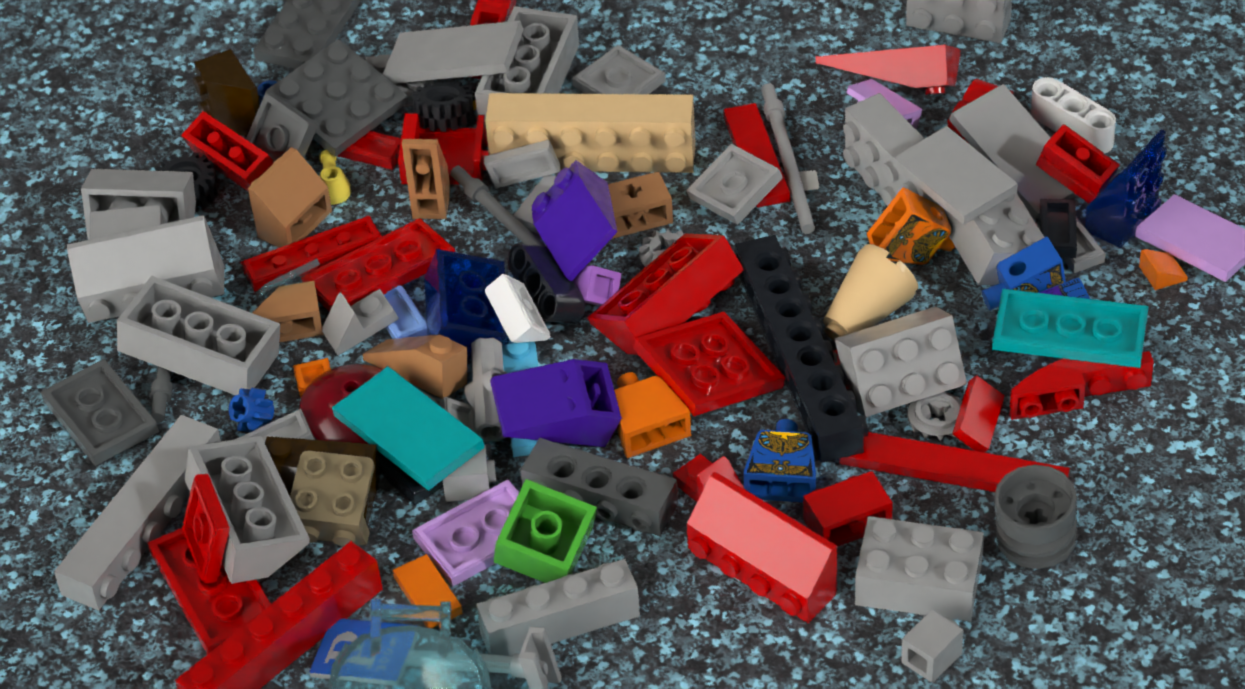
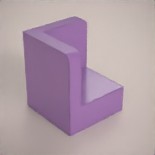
(597, 284)

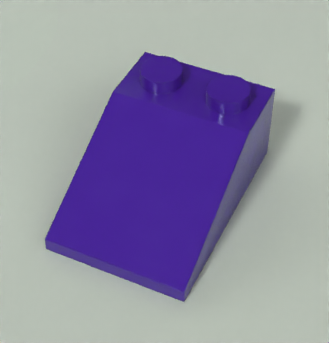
(575, 218)

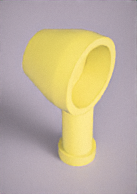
(334, 178)

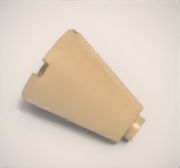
(869, 292)

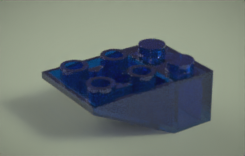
(1129, 195)

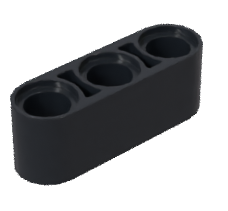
(549, 288)

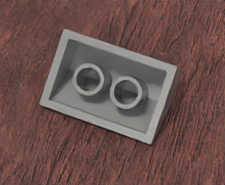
(137, 188)

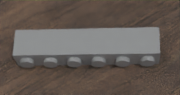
(132, 518)

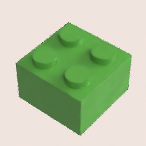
(544, 533)

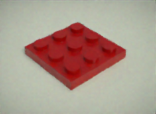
(709, 363)

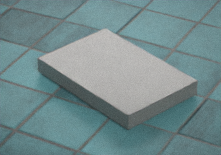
(955, 175)

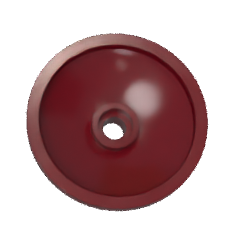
(328, 391)

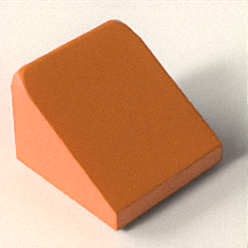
(1161, 269)

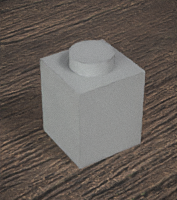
(470, 478)
(932, 645)

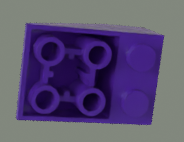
(558, 403)

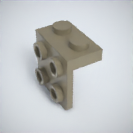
(332, 496)

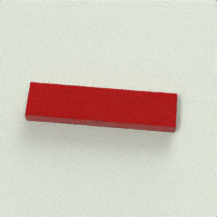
(751, 136)
(323, 246)

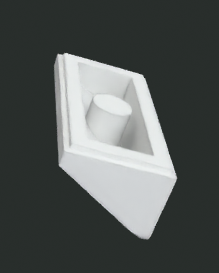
(516, 310)

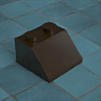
(226, 91)

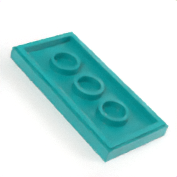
(1070, 328)
(408, 428)

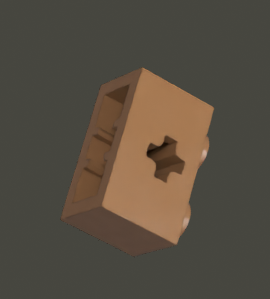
(640, 204)

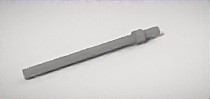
(775, 114)

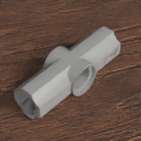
(486, 363)

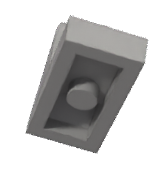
(355, 323)

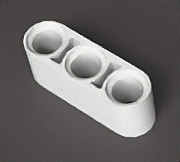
(1059, 104)

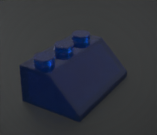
(458, 299)

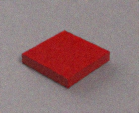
(205, 528)

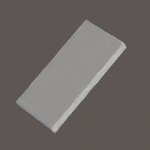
(453, 52)
(1012, 141)

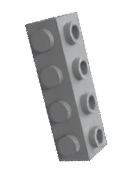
(562, 607)

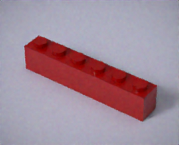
(289, 624)

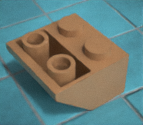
(288, 200)

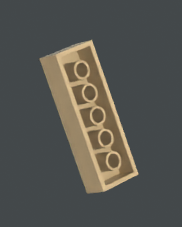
(598, 129)

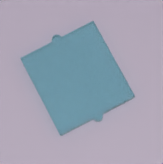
(288, 277)

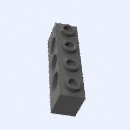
(616, 489)

